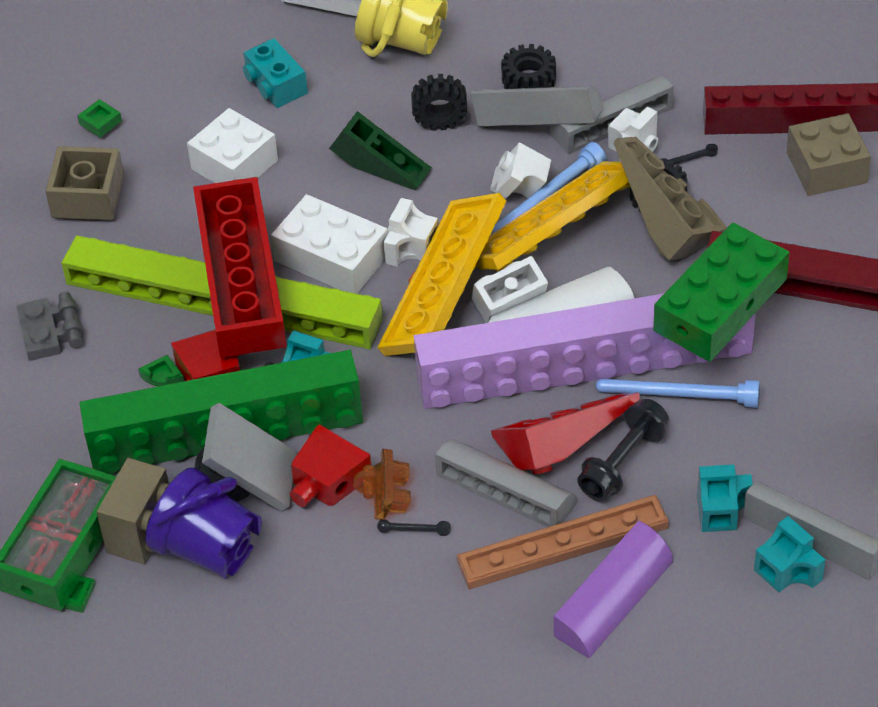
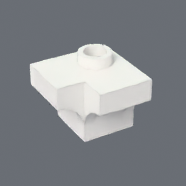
(633, 124)
(520, 172)
(408, 233)

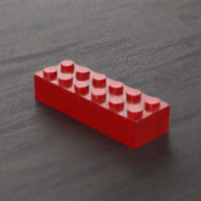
(239, 267)

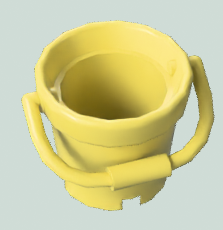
(400, 24)

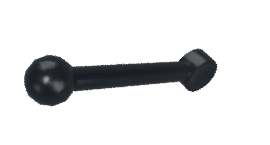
(711, 150)
(442, 528)

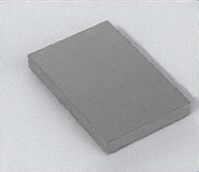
(250, 456)

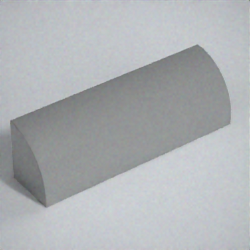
(653, 94)
(537, 106)
(503, 483)
(831, 537)

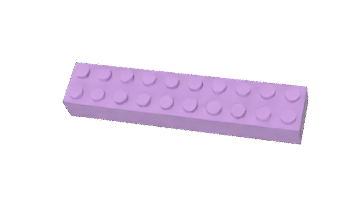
(551, 351)

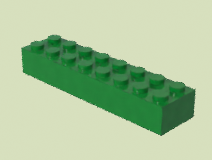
(174, 418)

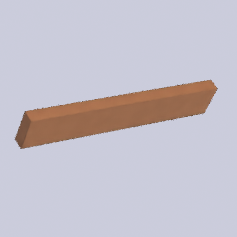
(558, 542)

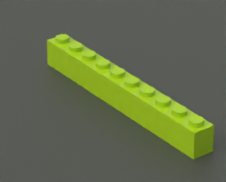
(184, 285)

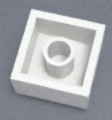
(232, 149)

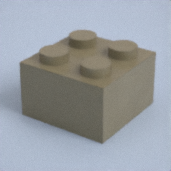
(828, 154)
(85, 183)
(128, 509)

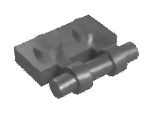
(39, 329)

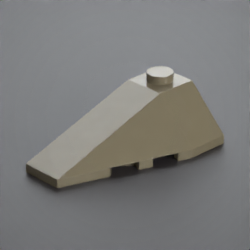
(670, 213)

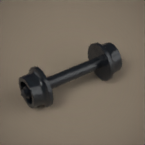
(600, 477)

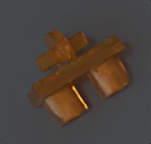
(380, 482)

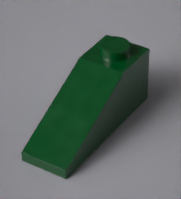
(377, 153)

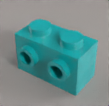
(275, 73)

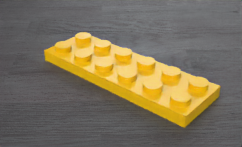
(551, 214)
(442, 271)

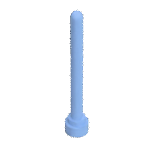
(589, 156)
(744, 393)

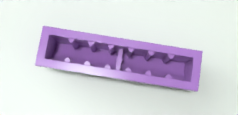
(612, 590)

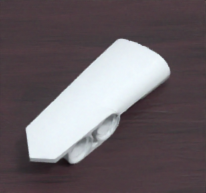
(593, 289)

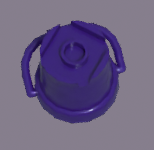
(202, 523)

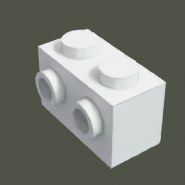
(508, 287)

